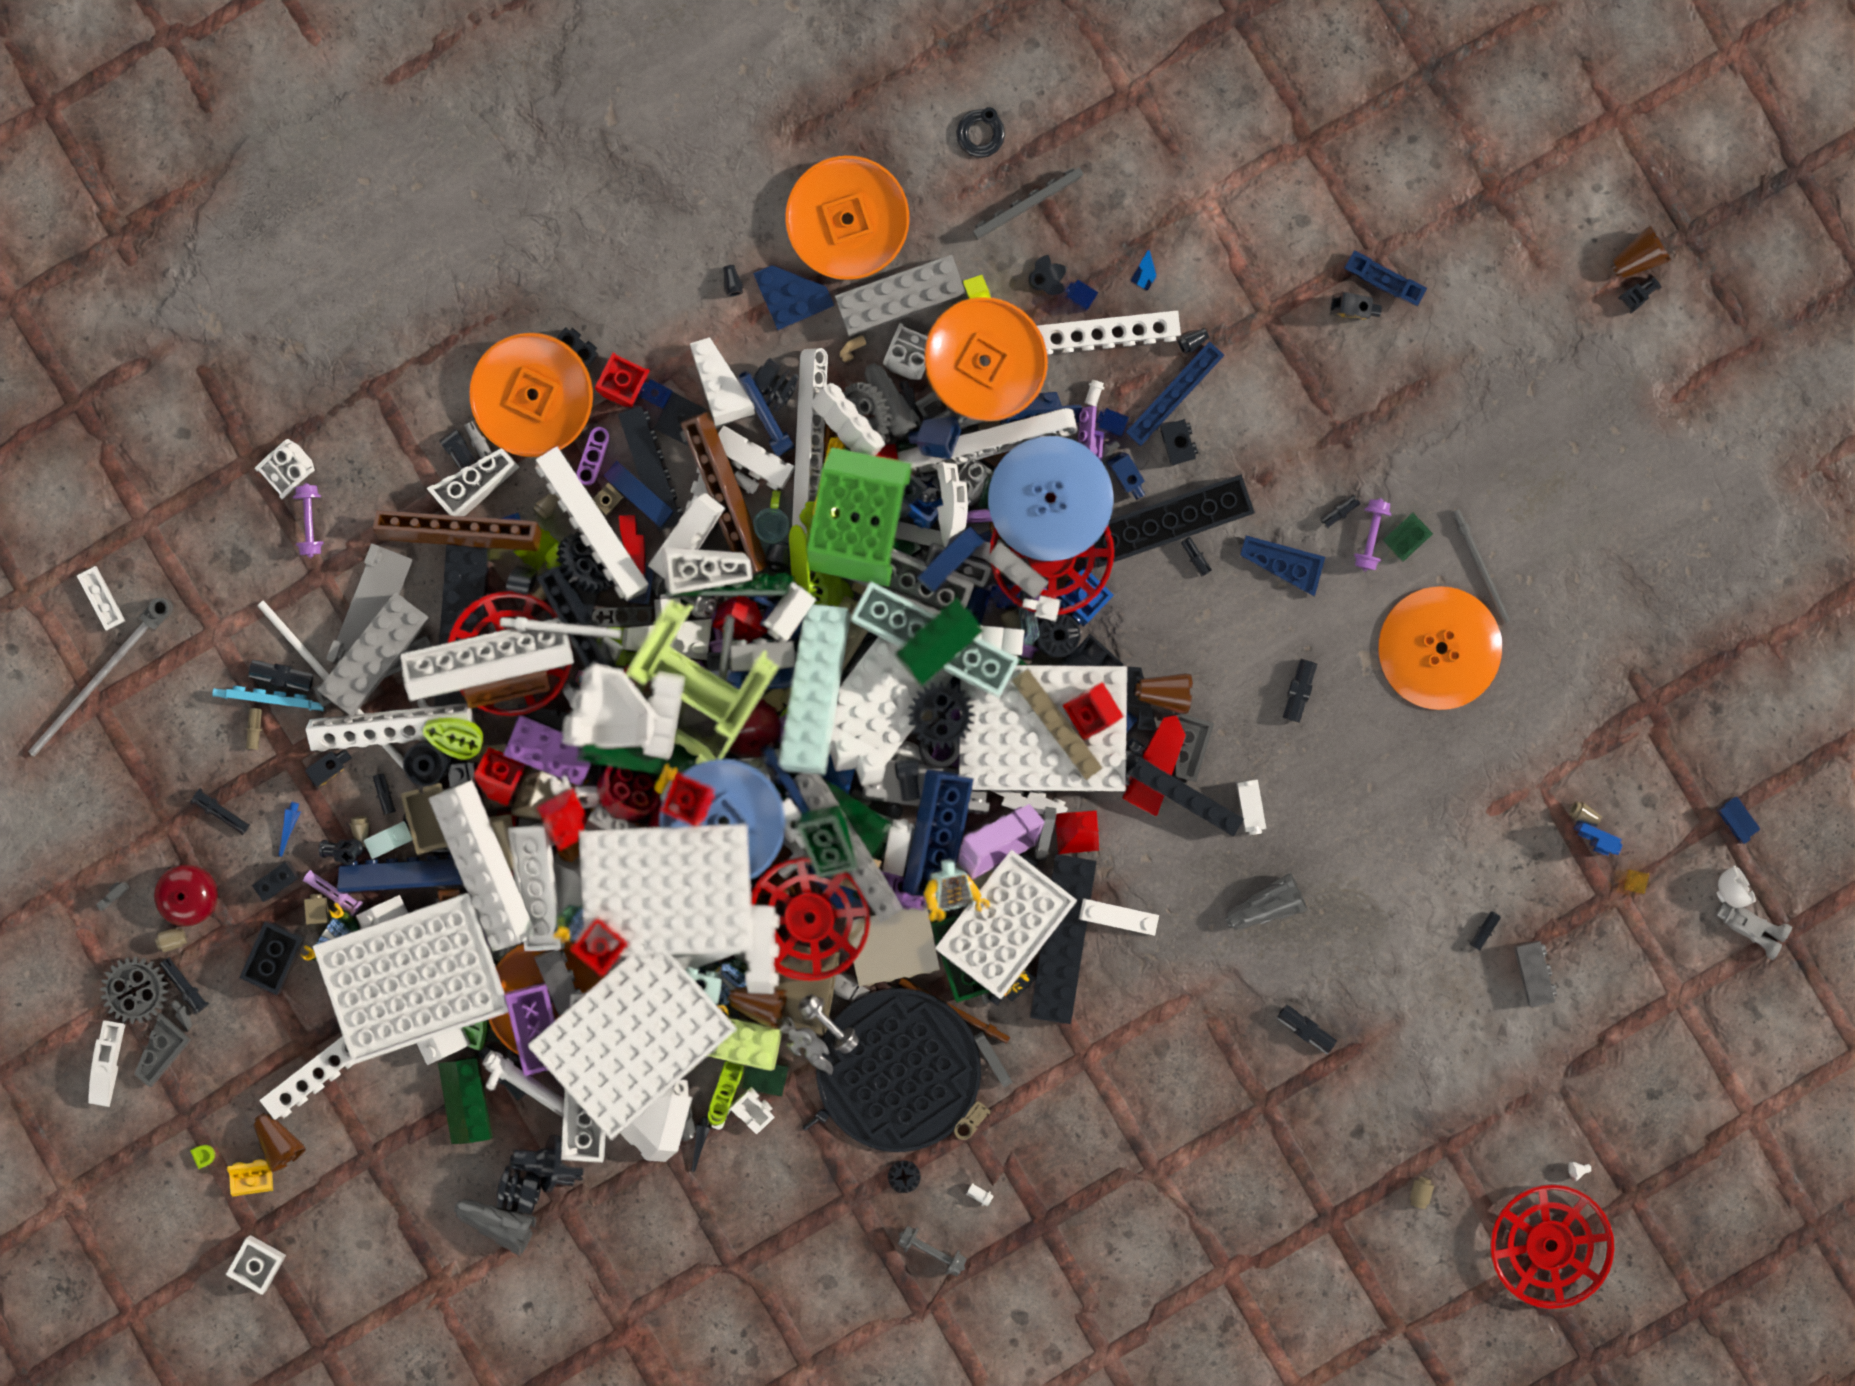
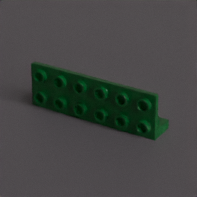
(759, 585)
(634, 758)
(867, 823)

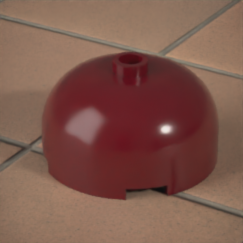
(759, 729)
(626, 794)
(199, 893)

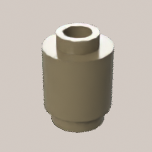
(171, 939)
(1421, 1192)

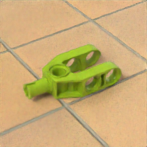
(728, 1082)

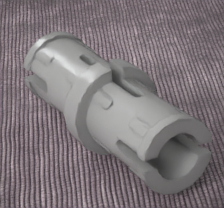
(478, 439)

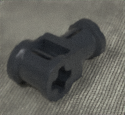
(1637, 295)
(343, 851)

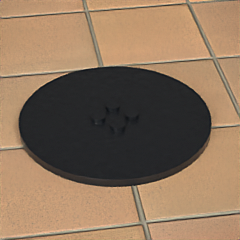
(907, 1074)

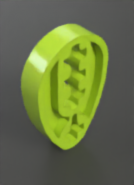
(454, 747)

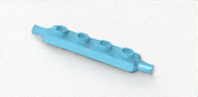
(260, 696)

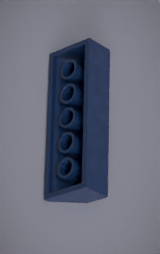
(937, 827)
(398, 874)

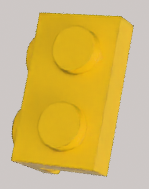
(250, 1178)

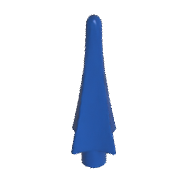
(290, 818)

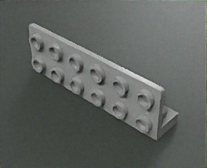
(381, 578)
(889, 789)

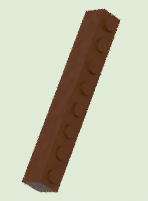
(723, 488)
(457, 530)

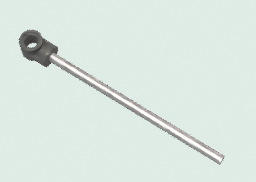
(150, 618)

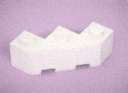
(852, 753)
(761, 972)

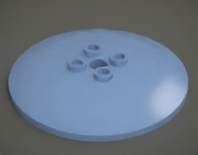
(1058, 528)
(744, 798)

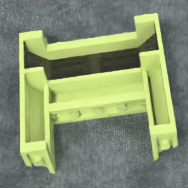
(709, 707)

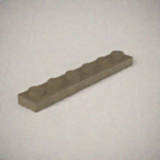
(1057, 724)

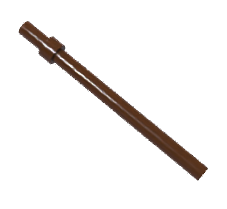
(990, 1030)

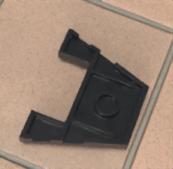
(1145, 718)

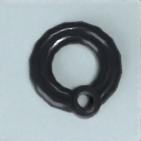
(976, 116)

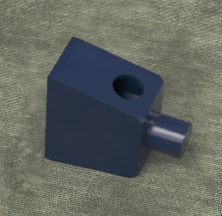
(937, 437)
(1122, 468)

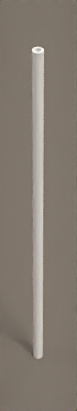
(318, 668)

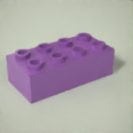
(544, 749)
(530, 1017)

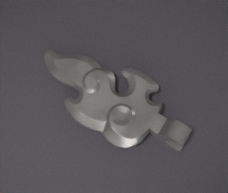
(807, 1039)

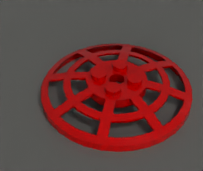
(1058, 568)
(495, 616)
(823, 923)
(1561, 1255)

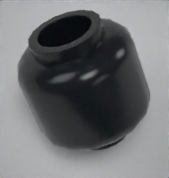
(778, 556)

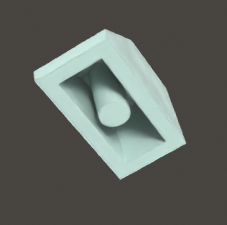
(388, 840)

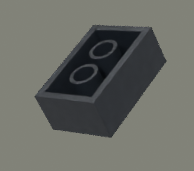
(272, 957)

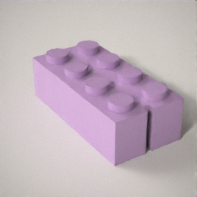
(993, 842)

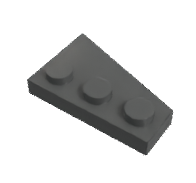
(1193, 747)
(162, 1049)

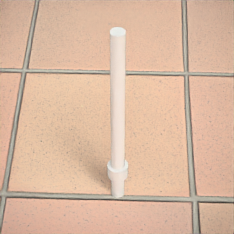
(523, 624)

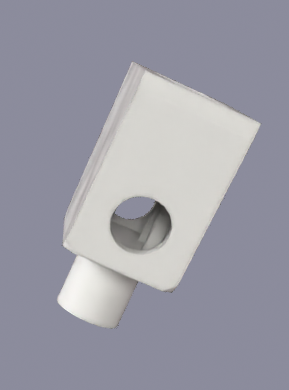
(791, 819)

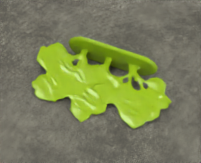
(833, 586)

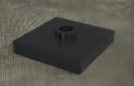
(675, 412)

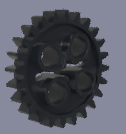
(581, 565)
(955, 728)

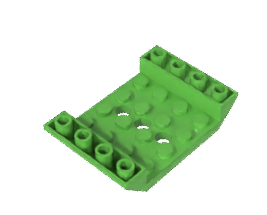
(861, 485)

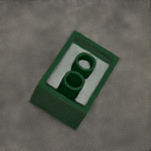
(827, 840)

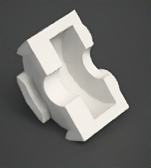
(752, 1110)

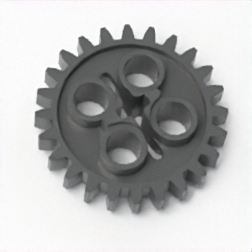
(869, 401)
(142, 1006)

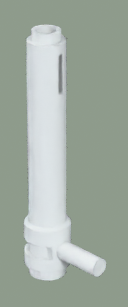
(505, 1069)

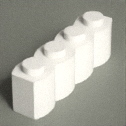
(846, 422)
(1005, 639)
(666, 706)

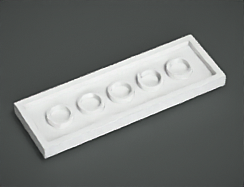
(536, 883)

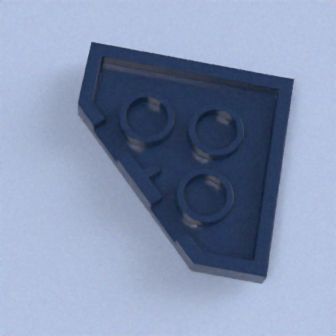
(791, 296)

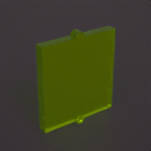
(537, 558)

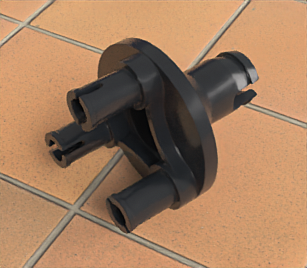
(547, 1164)

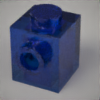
(1001, 598)

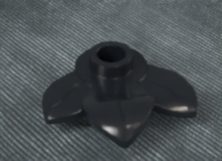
(1050, 274)

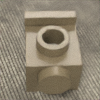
(613, 494)

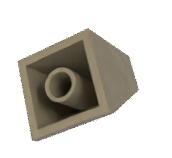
(532, 793)

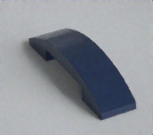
(1385, 279)
(638, 493)
(951, 559)

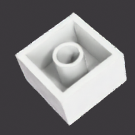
(256, 1265)

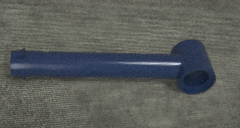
(779, 441)

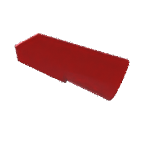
(1162, 753)

